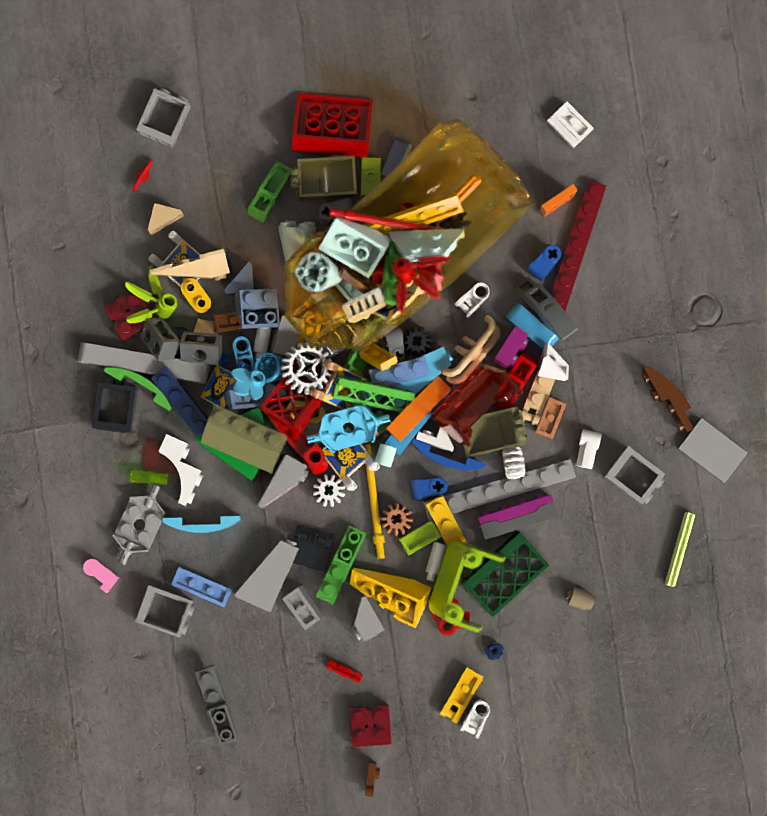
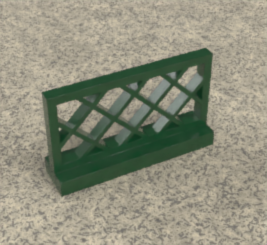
(488, 565)

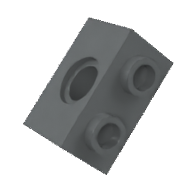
(201, 348)

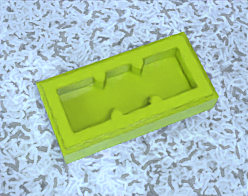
(370, 174)
(420, 537)

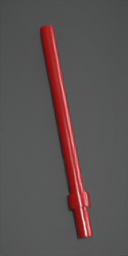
(350, 215)

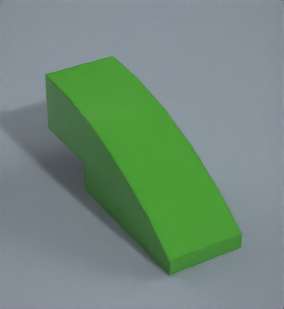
(269, 192)

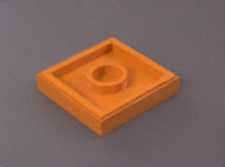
(558, 200)

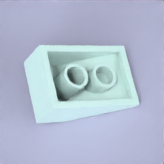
(355, 245)

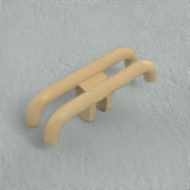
(475, 354)

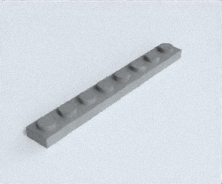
(508, 487)

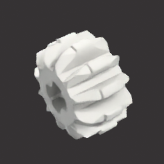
(513, 462)
(322, 490)

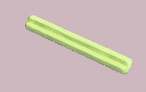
(679, 549)

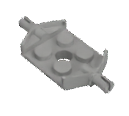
(127, 535)

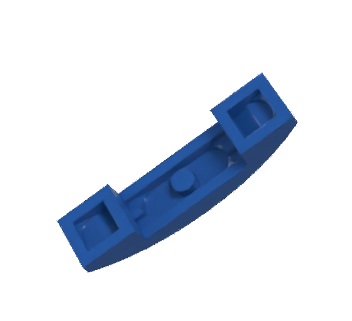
(470, 464)

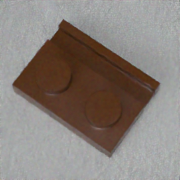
(355, 278)

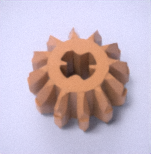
(398, 525)

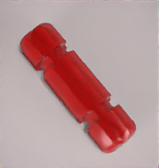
(344, 671)

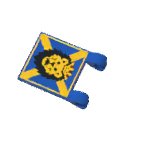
(221, 381)

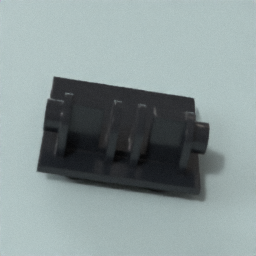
(313, 547)

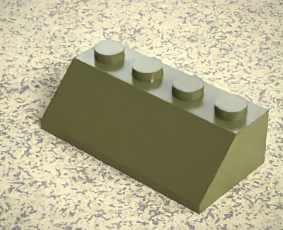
(243, 439)

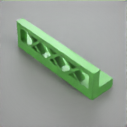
(375, 388)

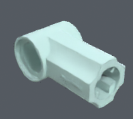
(385, 455)

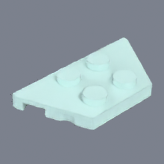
(426, 243)

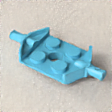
(336, 437)

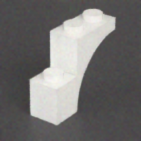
(190, 476)

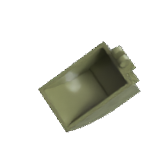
(324, 178)
(497, 432)

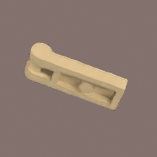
(537, 398)

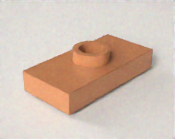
(550, 418)

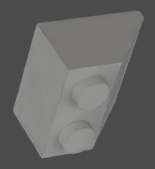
(366, 622)

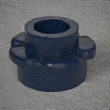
(494, 645)

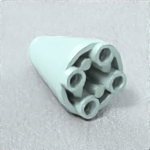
(294, 235)
(317, 272)

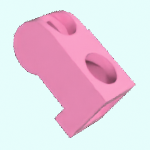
(95, 568)

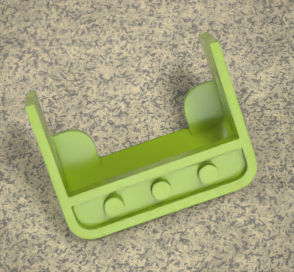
(456, 556)

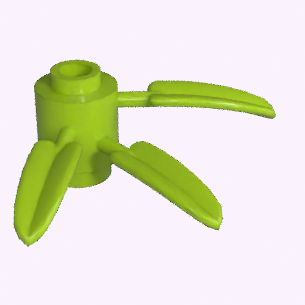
(164, 304)

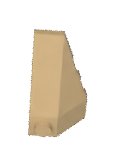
(206, 266)

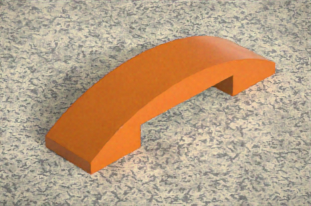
(418, 408)

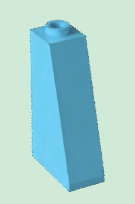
(435, 361)

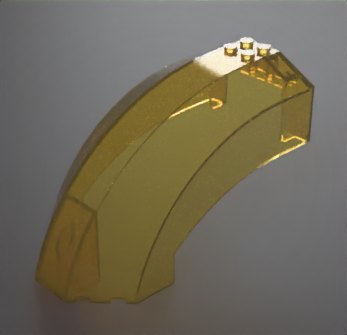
(429, 172)

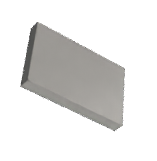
(712, 450)

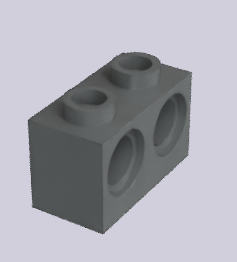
(159, 339)

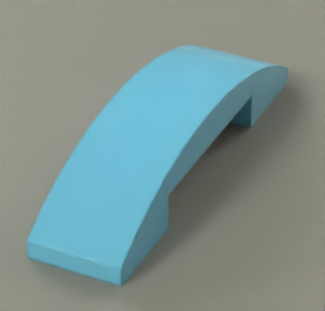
(226, 521)

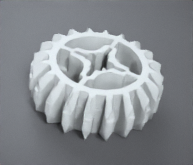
(319, 358)

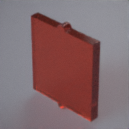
(156, 461)

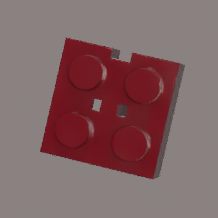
(117, 312)
(372, 736)

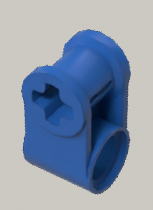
(543, 265)
(424, 488)

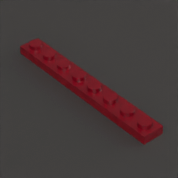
(577, 243)

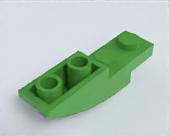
(341, 565)

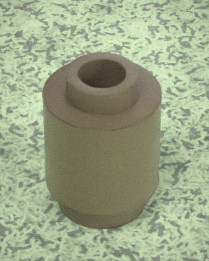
(580, 598)

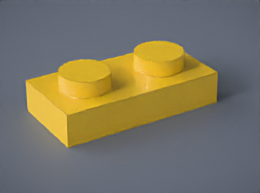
(378, 357)

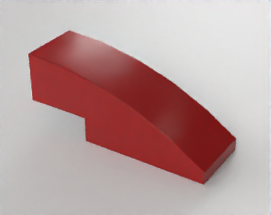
(520, 374)

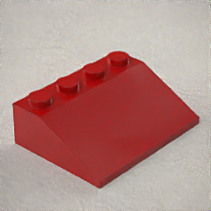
(332, 125)

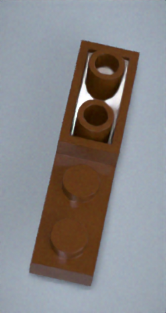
(665, 390)

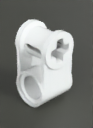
(472, 299)
(475, 719)

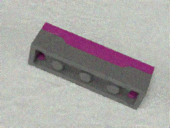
(517, 517)

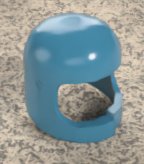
(271, 366)

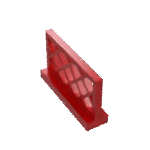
(305, 413)

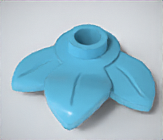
(248, 382)

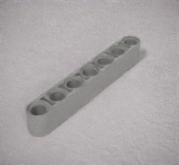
(141, 362)

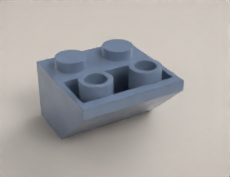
(257, 308)

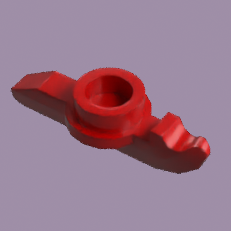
(142, 175)

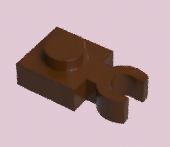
(373, 773)

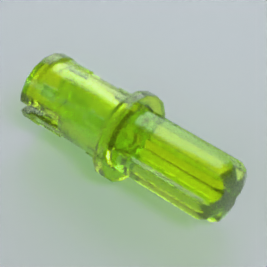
(148, 477)

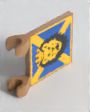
(327, 395)

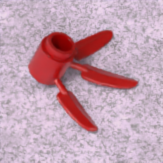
(405, 275)

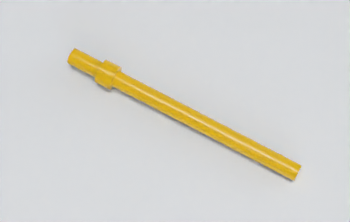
(378, 538)

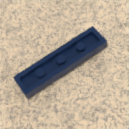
(180, 400)

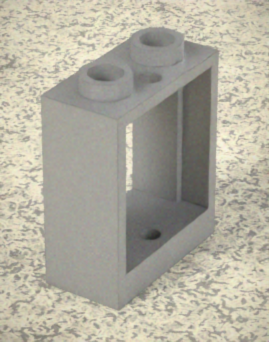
(155, 135)
(646, 497)
(147, 602)

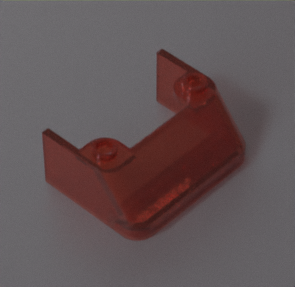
(472, 400)

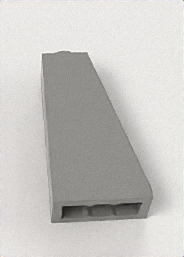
(267, 580)

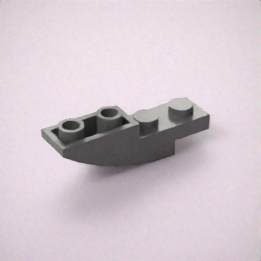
(546, 307)
(216, 705)

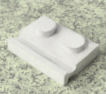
(570, 125)

